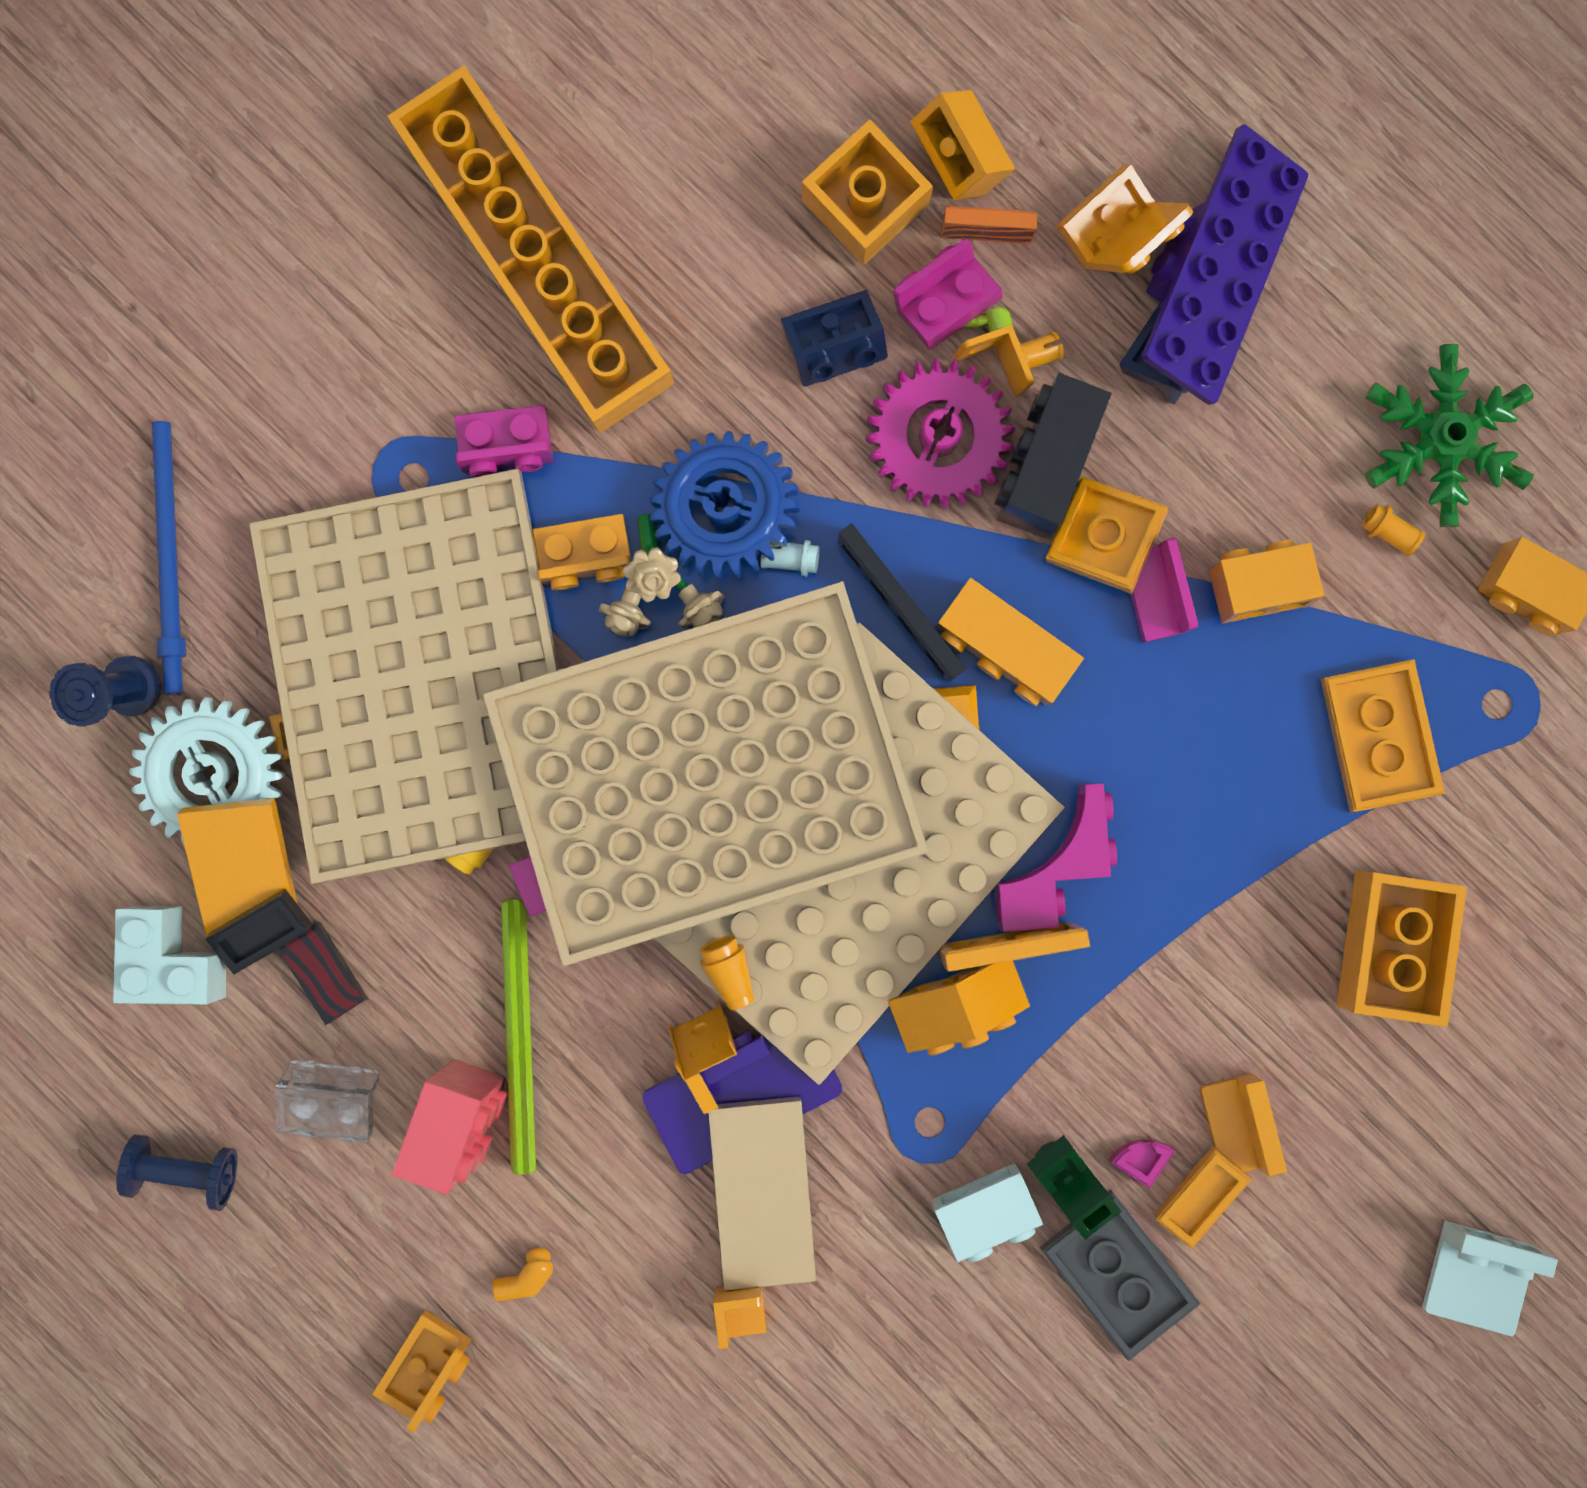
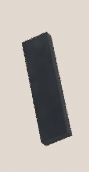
(900, 603)

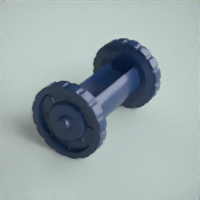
(86, 694)
(139, 1166)

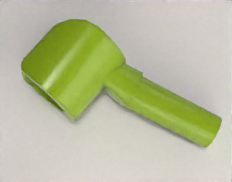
(993, 319)

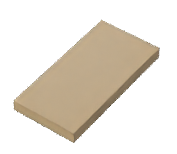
(762, 1193)

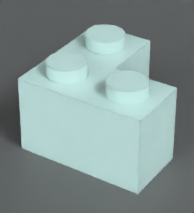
(151, 963)

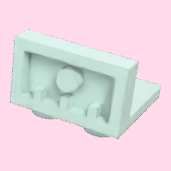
(1482, 1277)

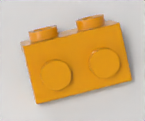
(421, 1369)

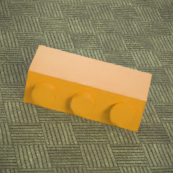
(1008, 644)

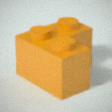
(959, 1008)

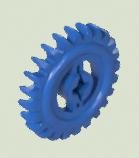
(764, 520)

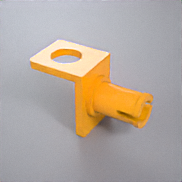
(1015, 357)

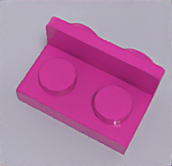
(945, 294)
(503, 440)

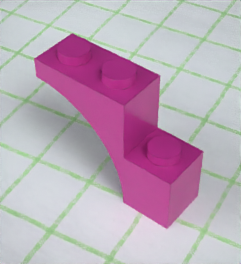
(1085, 853)

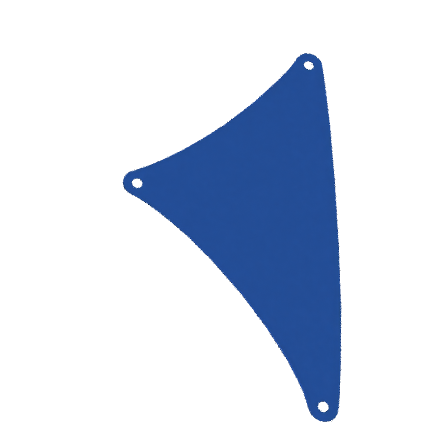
(1199, 736)

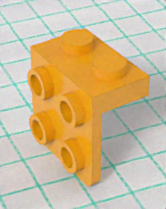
(1121, 224)

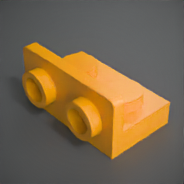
(582, 551)

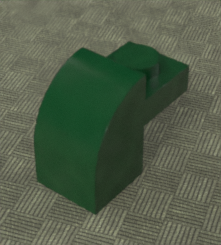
(1073, 1186)

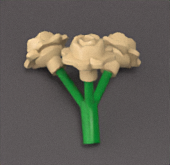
(651, 576)

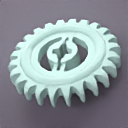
(183, 734)

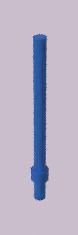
(170, 645)

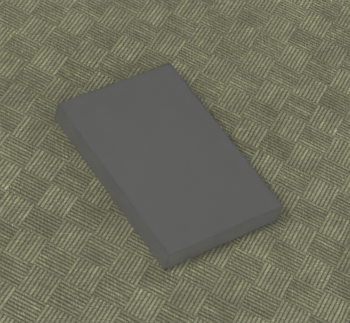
(1122, 1280)

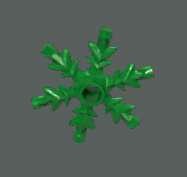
(1436, 442)

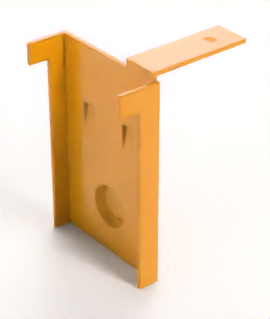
(699, 1046)

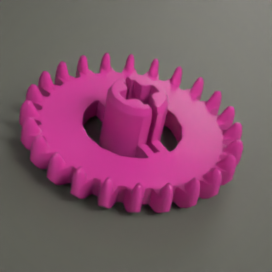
(959, 395)

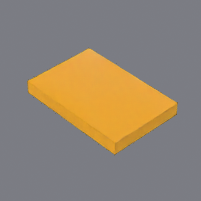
(1382, 736)
(234, 857)
(1012, 946)

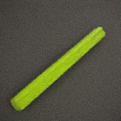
(518, 1036)

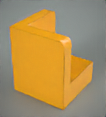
(738, 1313)

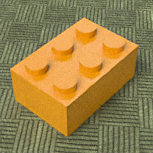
(1401, 948)

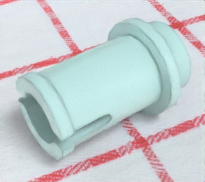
(794, 557)

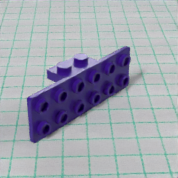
(1220, 265)

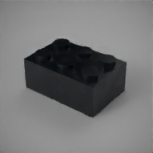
(1051, 455)

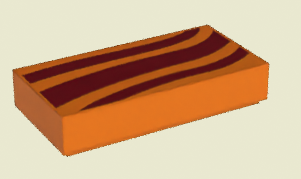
(989, 224)

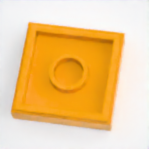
(1107, 534)

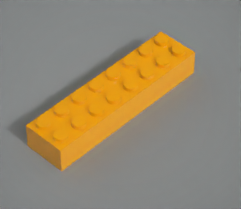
(531, 249)

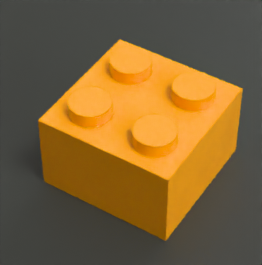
(866, 192)

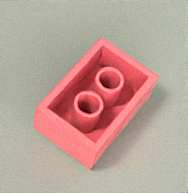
(451, 1127)

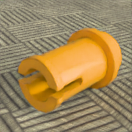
(1392, 529)

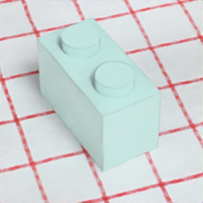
(987, 1214)

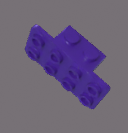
(752, 1075)

